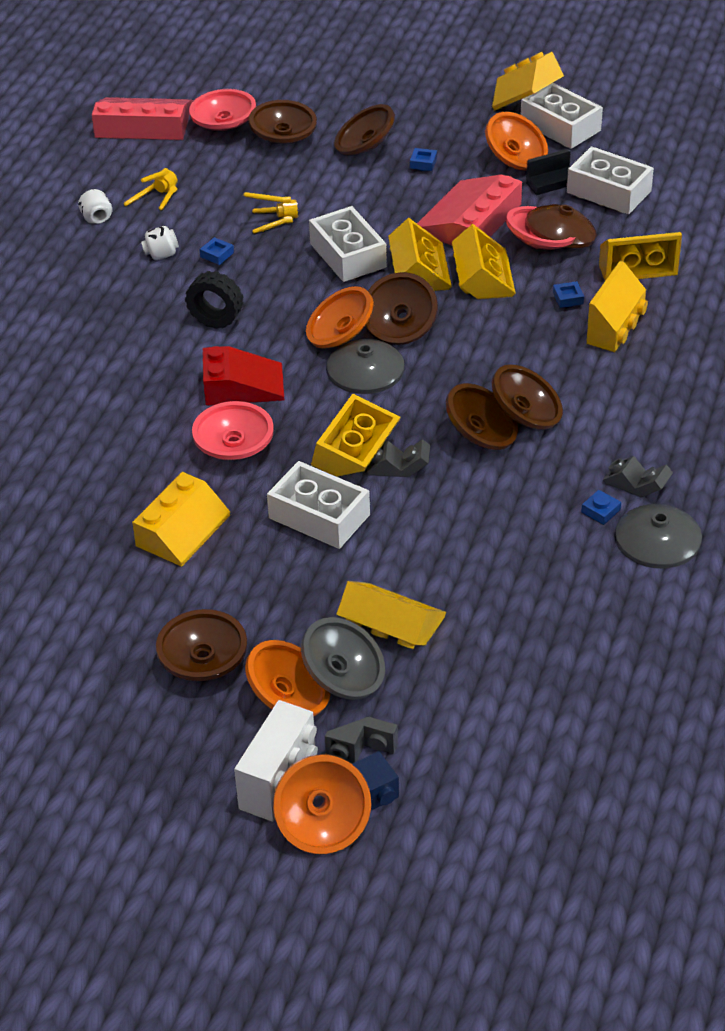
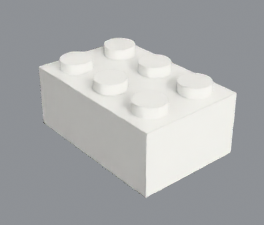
(562, 115)
(610, 180)
(347, 243)
(318, 504)
(280, 742)

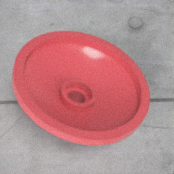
(222, 109)
(517, 224)
(232, 430)

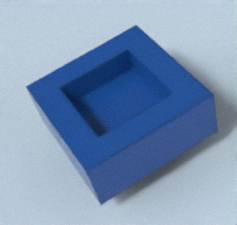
(423, 159)
(216, 251)
(568, 294)
(601, 507)

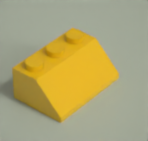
(526, 79)
(419, 253)
(644, 255)
(482, 265)
(615, 309)
(353, 437)
(180, 519)
(389, 613)

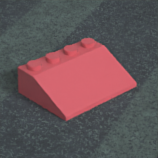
(141, 118)
(476, 202)

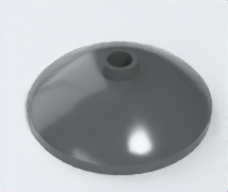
(365, 366)
(658, 536)
(342, 658)

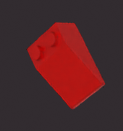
(240, 376)

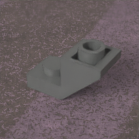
(394, 462)
(633, 478)
(351, 738)

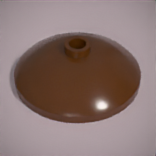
(282, 121)
(365, 130)
(560, 223)
(397, 295)
(526, 397)
(480, 417)
(201, 645)

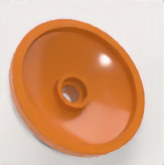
(515, 139)
(340, 317)
(279, 673)
(343, 810)

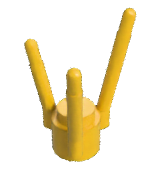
(164, 182)
(286, 209)

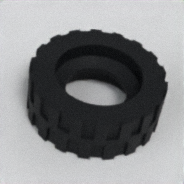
(223, 287)

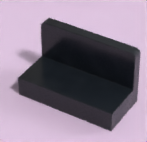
(548, 172)

